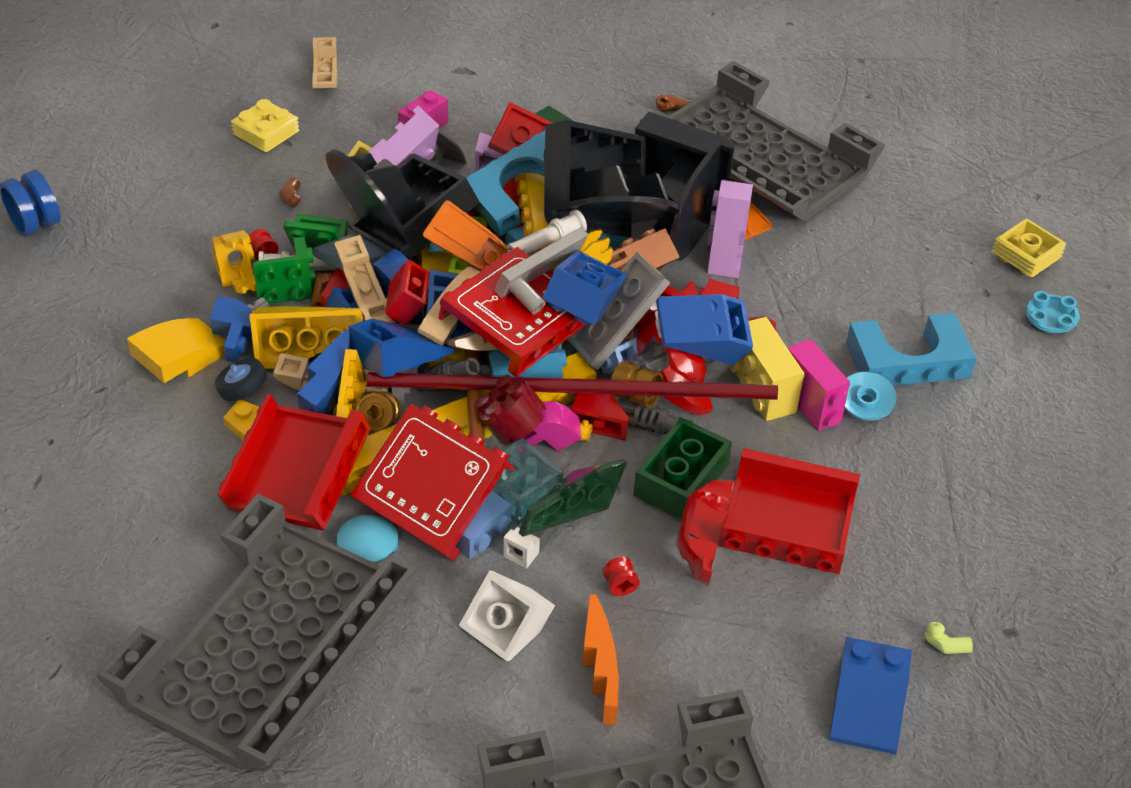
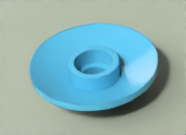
(874, 389)

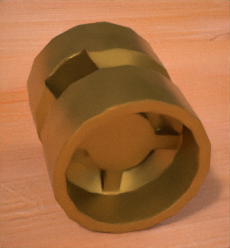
(629, 371)
(380, 409)

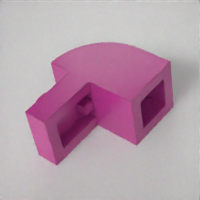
(558, 427)

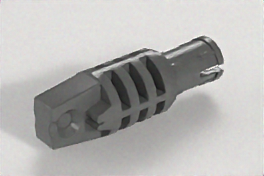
(452, 367)
(651, 417)

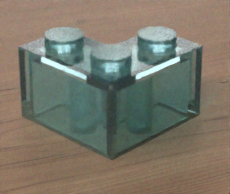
(530, 479)

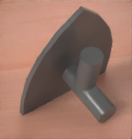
(448, 149)

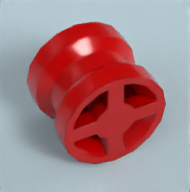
(262, 241)
(620, 576)

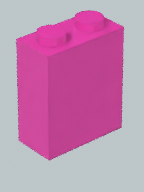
(823, 386)

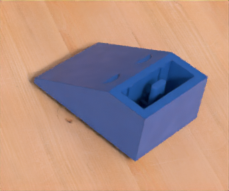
(705, 326)
(393, 347)

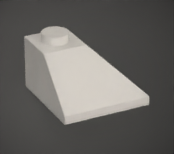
(505, 615)

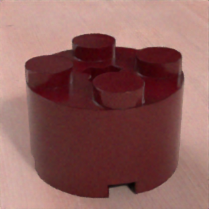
(510, 409)

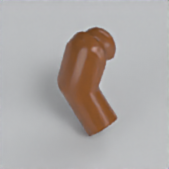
(670, 102)
(320, 283)

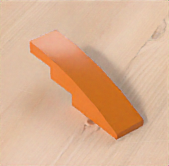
(601, 654)

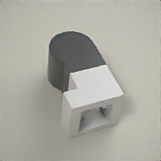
(529, 544)

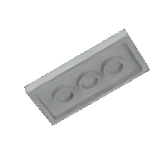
(629, 305)

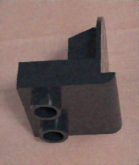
(691, 170)
(601, 177)
(397, 201)

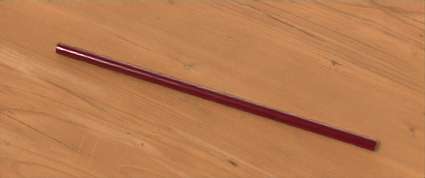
(584, 386)

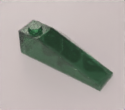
(574, 497)

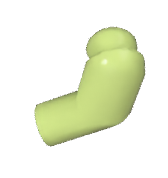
(945, 644)

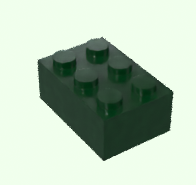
(680, 465)

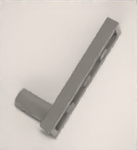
(516, 278)

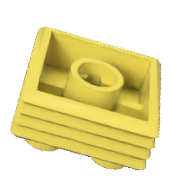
(265, 125)
(1028, 247)

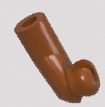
(289, 190)

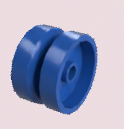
(30, 202)

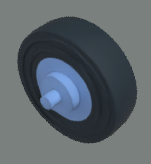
(240, 379)

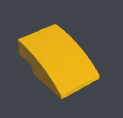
(176, 348)

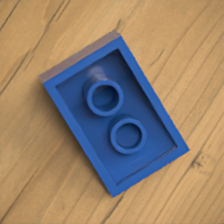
(583, 287)
(870, 695)

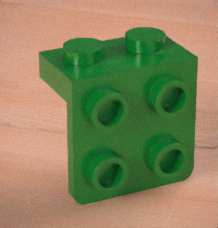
(315, 229)
(286, 277)

